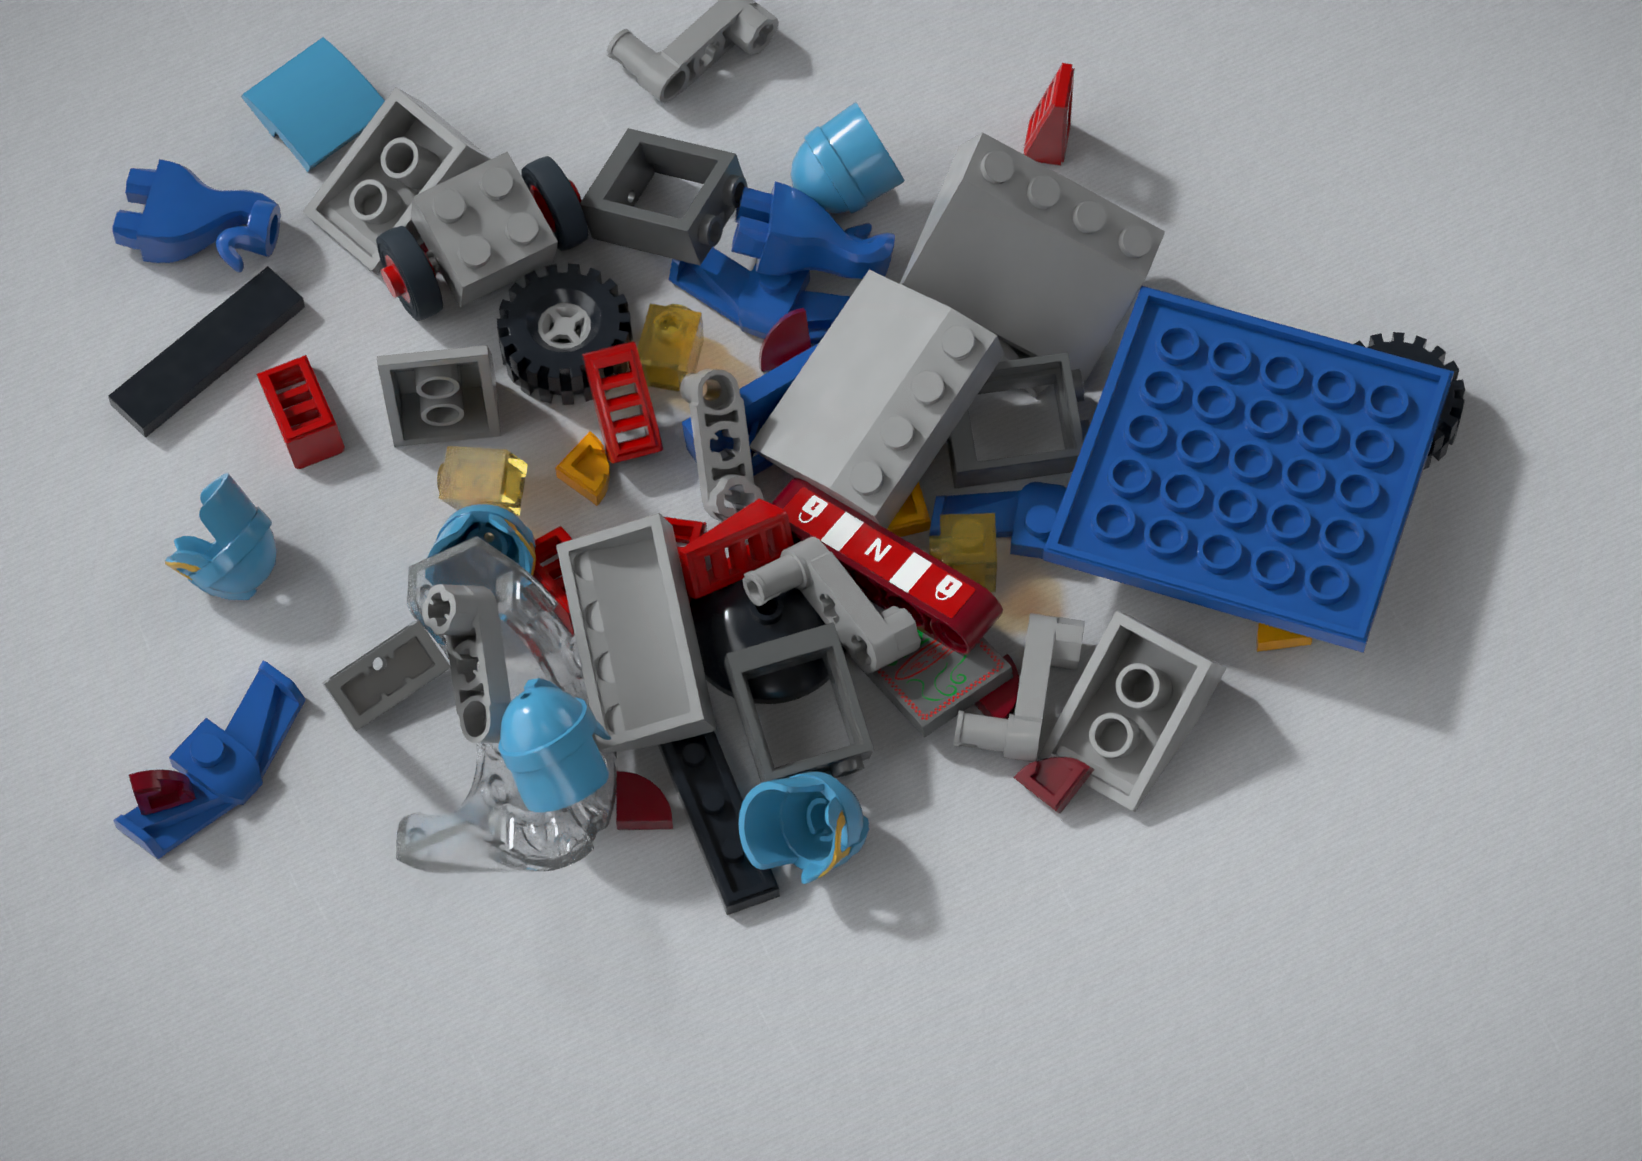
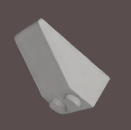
(390, 162)
(440, 395)
(1132, 708)

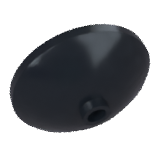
(731, 622)

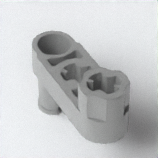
(697, 48)
(715, 411)
(866, 634)
(472, 635)
(1048, 643)

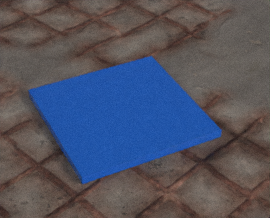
(1250, 468)

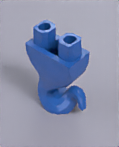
(189, 216)
(797, 234)

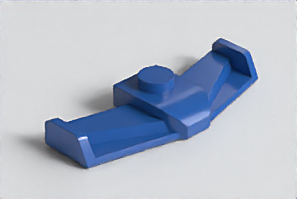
(754, 298)
(1019, 514)
(221, 764)

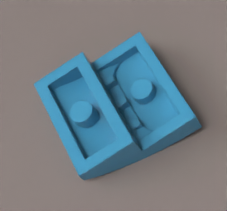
(315, 103)

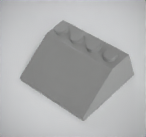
(1031, 254)
(879, 397)

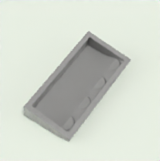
(636, 635)

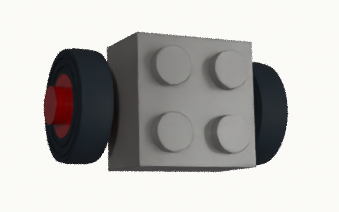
(481, 233)

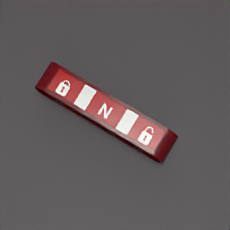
(892, 569)

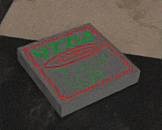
(939, 682)

